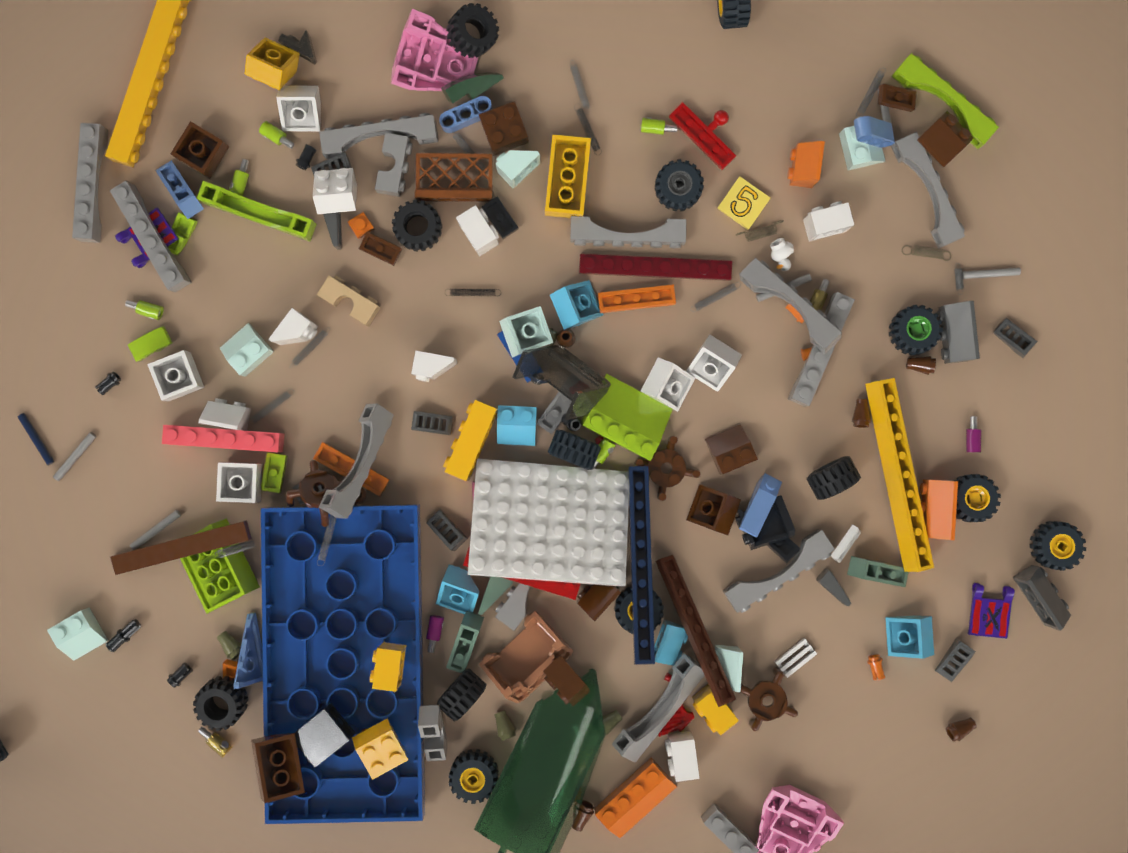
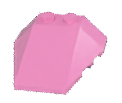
(426, 58)
(795, 822)

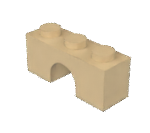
(334, 291)

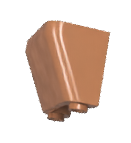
(521, 663)

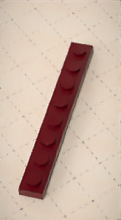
(655, 267)

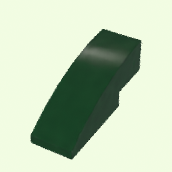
(470, 85)

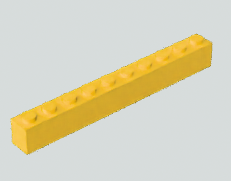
(146, 81)
(899, 475)

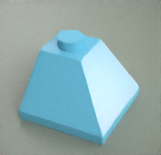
(457, 590)

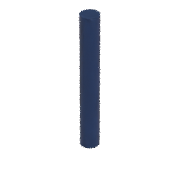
(35, 439)

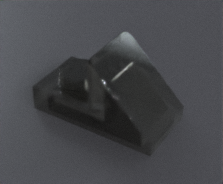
(303, 46)

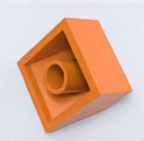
(806, 164)

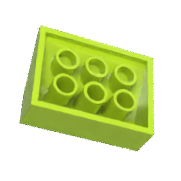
(629, 419)
(217, 578)

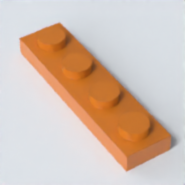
(636, 298)
(342, 464)

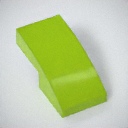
(183, 229)
(150, 343)

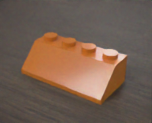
(634, 798)

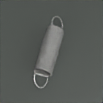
(959, 279)

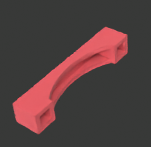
(223, 438)

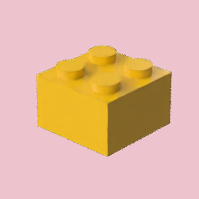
(271, 63)
(388, 667)
(717, 718)
(379, 748)

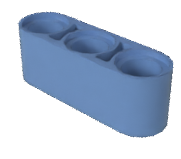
(455, 114)
(874, 131)

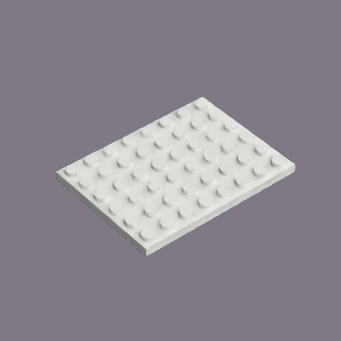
(549, 523)

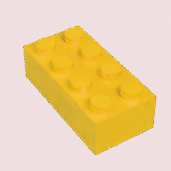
(567, 176)
(471, 440)

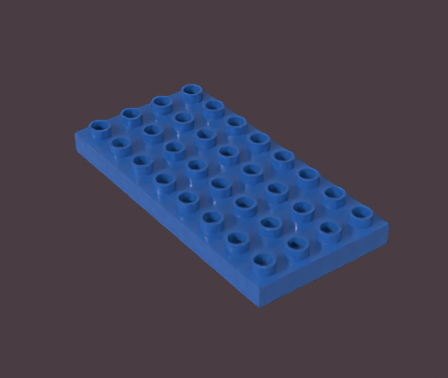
(321, 646)

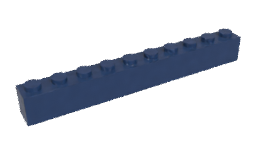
(641, 566)

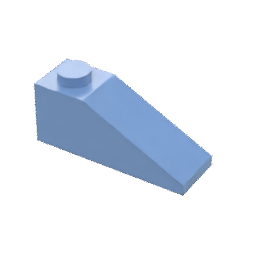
(179, 189)
(760, 504)

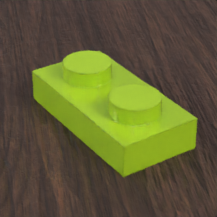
(274, 472)

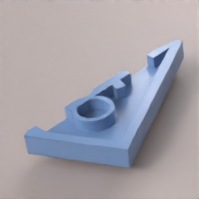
(251, 655)

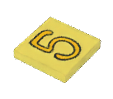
(743, 203)

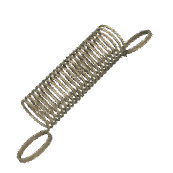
(763, 235)
(929, 252)

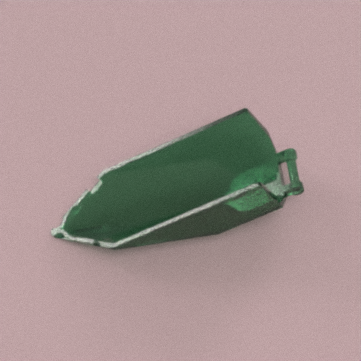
(546, 775)

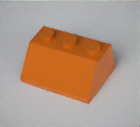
(939, 508)

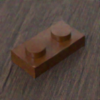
(897, 97)
(380, 248)

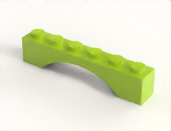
(916, 75)
(257, 212)

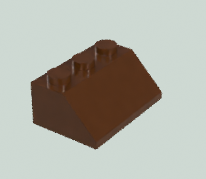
(277, 766)

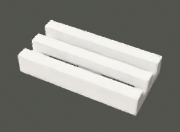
(846, 543)
(799, 664)

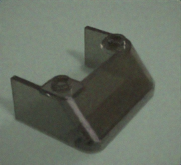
(566, 374)

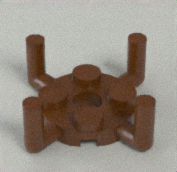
(678, 468)
(306, 490)
(779, 703)

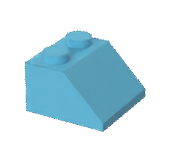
(576, 304)
(516, 425)
(910, 636)
(669, 643)

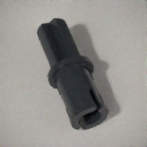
(123, 635)

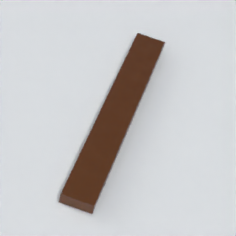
(181, 547)

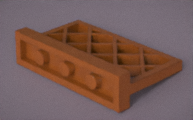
(454, 194)

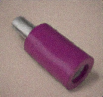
(973, 436)
(434, 631)

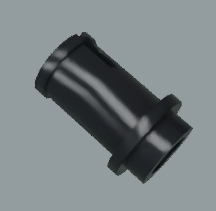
(305, 157)
(109, 382)
(572, 424)
(179, 675)

